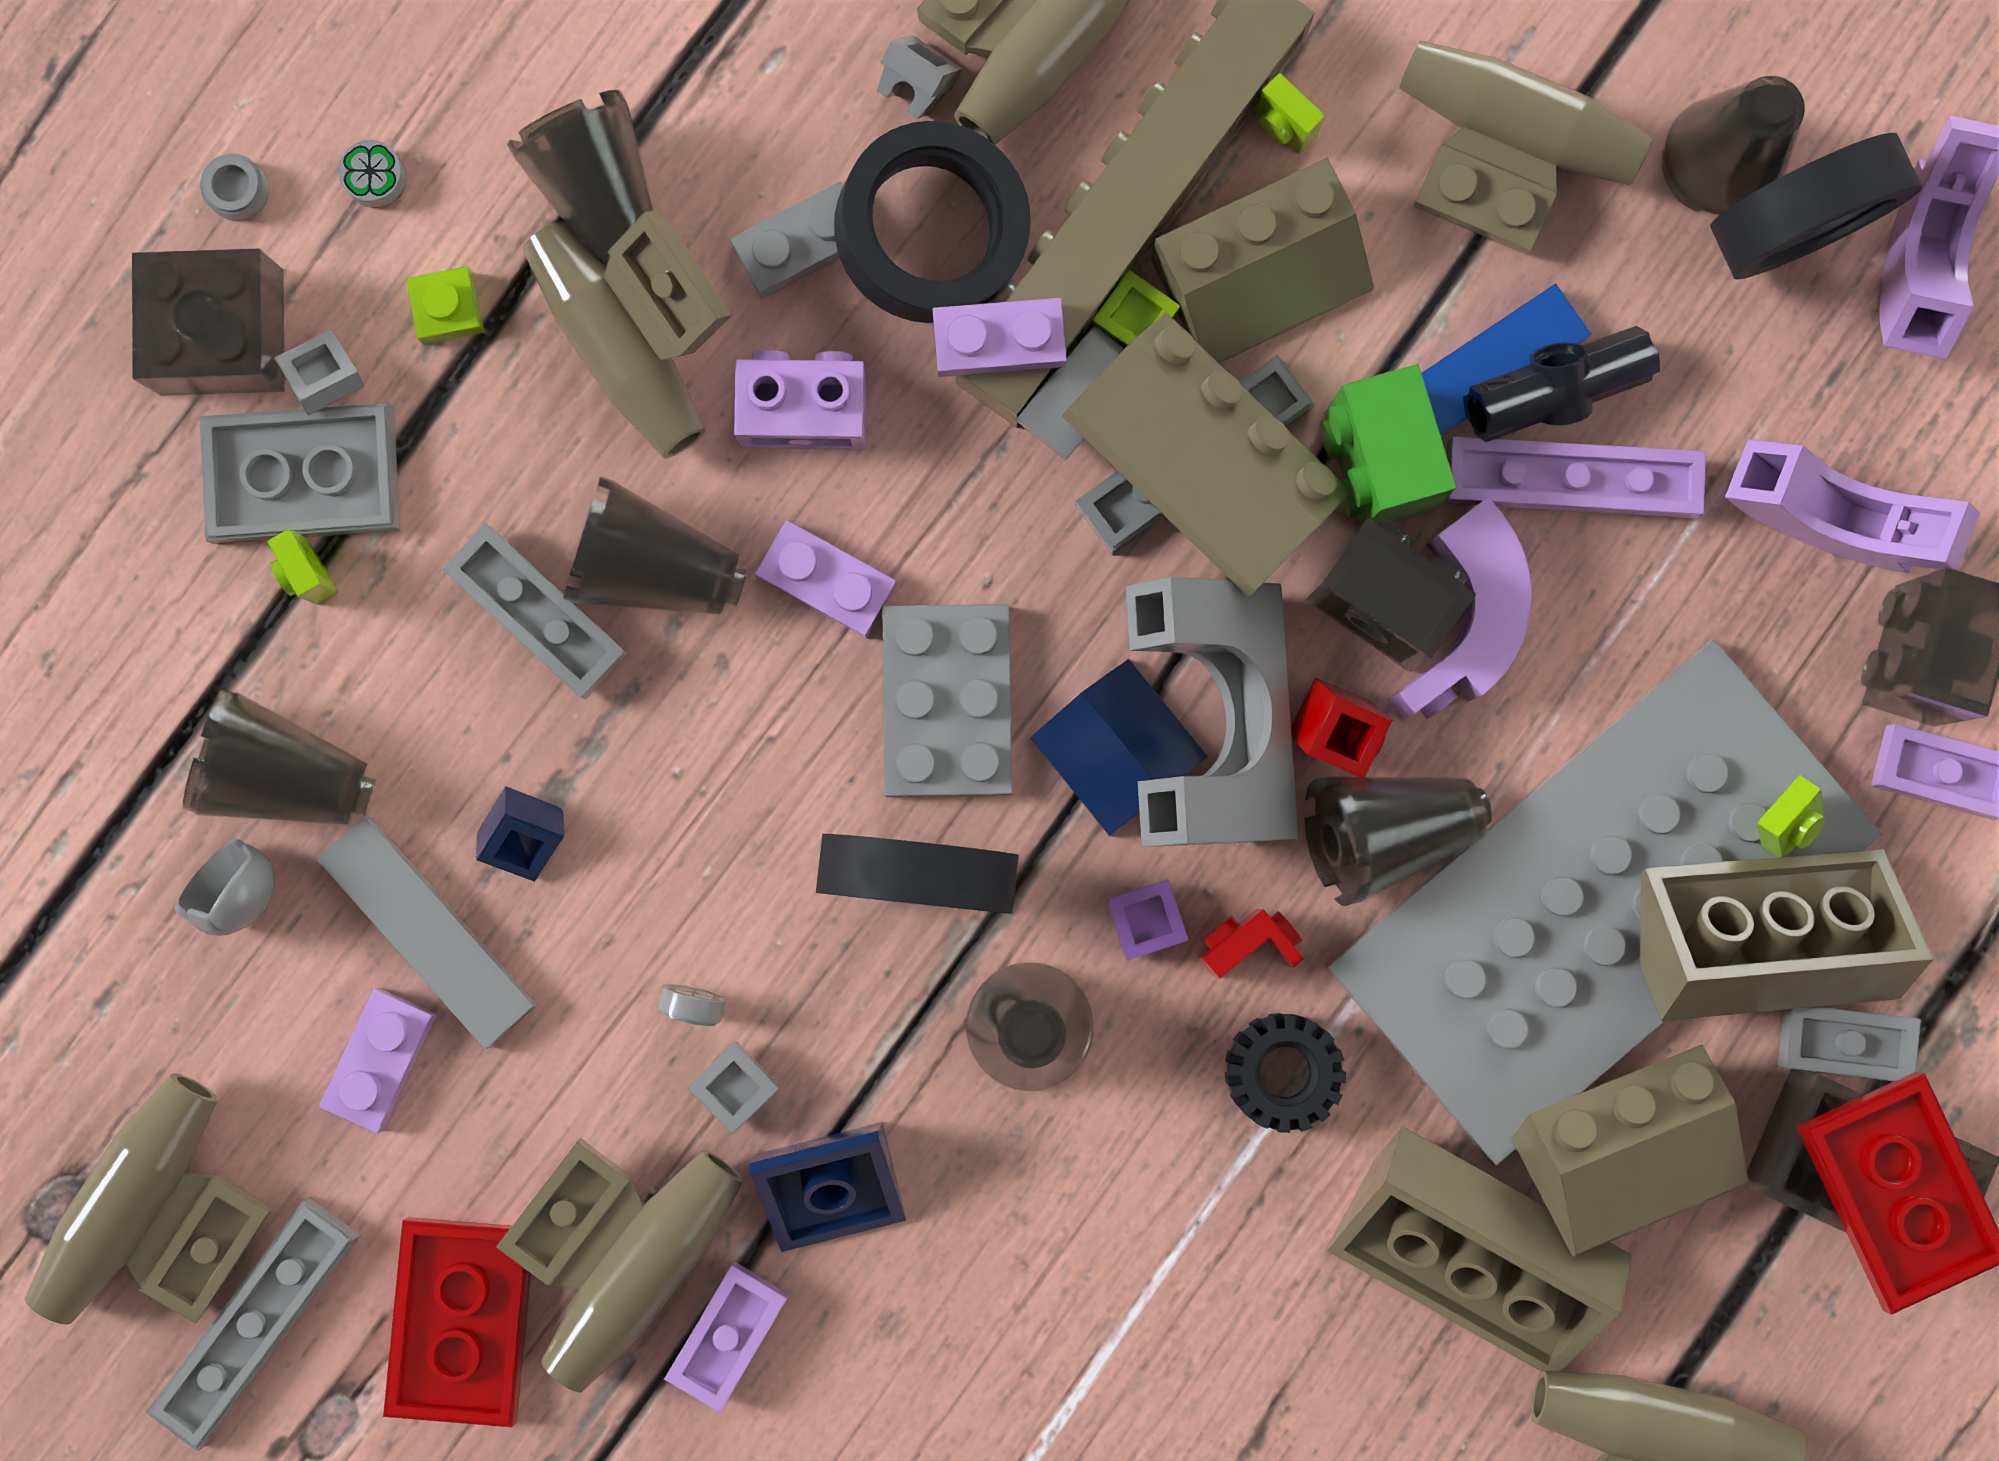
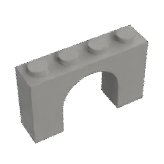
(1242, 645)

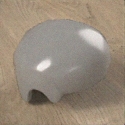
(228, 890)

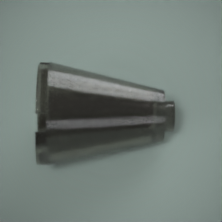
(1732, 143)
(588, 169)
(650, 559)
(272, 769)
(1389, 828)
(1029, 1026)

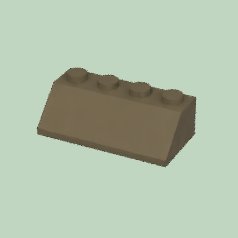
(1206, 453)
(1777, 934)
(1479, 1254)

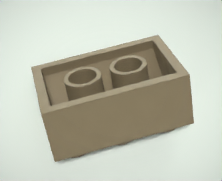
(1265, 262)
(1634, 1150)

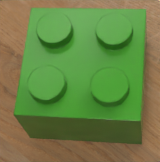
(1387, 447)

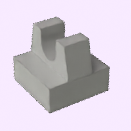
(921, 67)

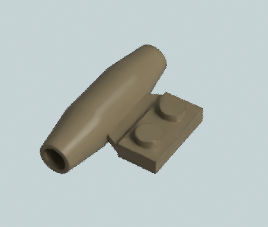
(1028, 49)
(1513, 136)
(633, 320)
(147, 1213)
(620, 1254)
(1658, 1421)

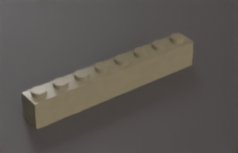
(1148, 177)

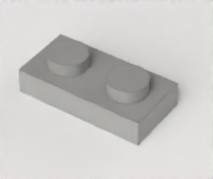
(790, 243)
(1849, 1043)

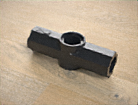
(1561, 383)

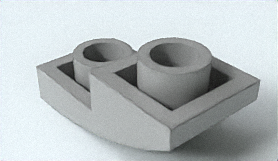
(1045, 411)

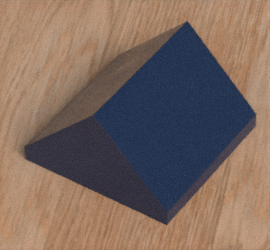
(1112, 740)
(828, 1187)

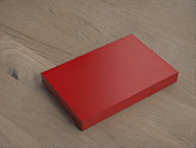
(1903, 1192)
(456, 1325)

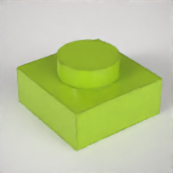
(1288, 114)
(445, 305)
(1132, 309)
(300, 568)
(1793, 818)

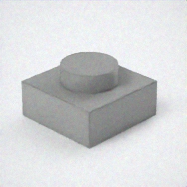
(319, 372)
(734, 1087)

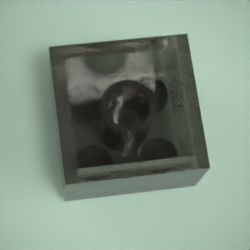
(207, 321)
(1392, 594)
(1936, 649)

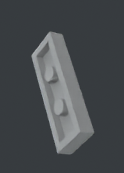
(535, 611)

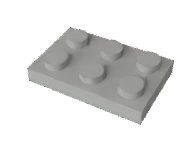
(946, 700)

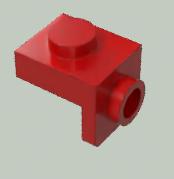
(1234, 941)

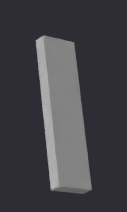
(1122, 513)
(427, 932)
(253, 1324)

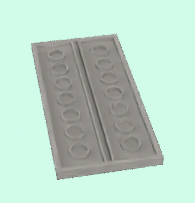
(1522, 953)

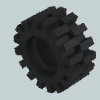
(1324, 1072)

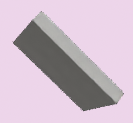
(299, 473)

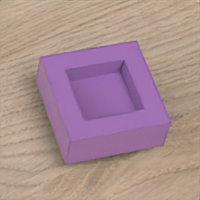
(1147, 919)

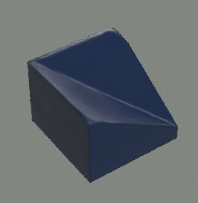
(520, 834)

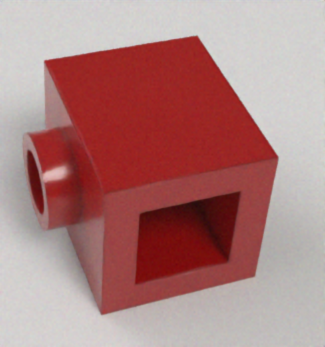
(1340, 728)

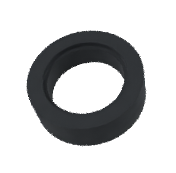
(970, 158)
(1815, 205)
(917, 873)

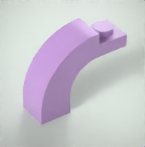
(1926, 263)
(1825, 509)
(1492, 624)

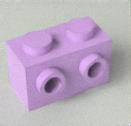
(800, 401)

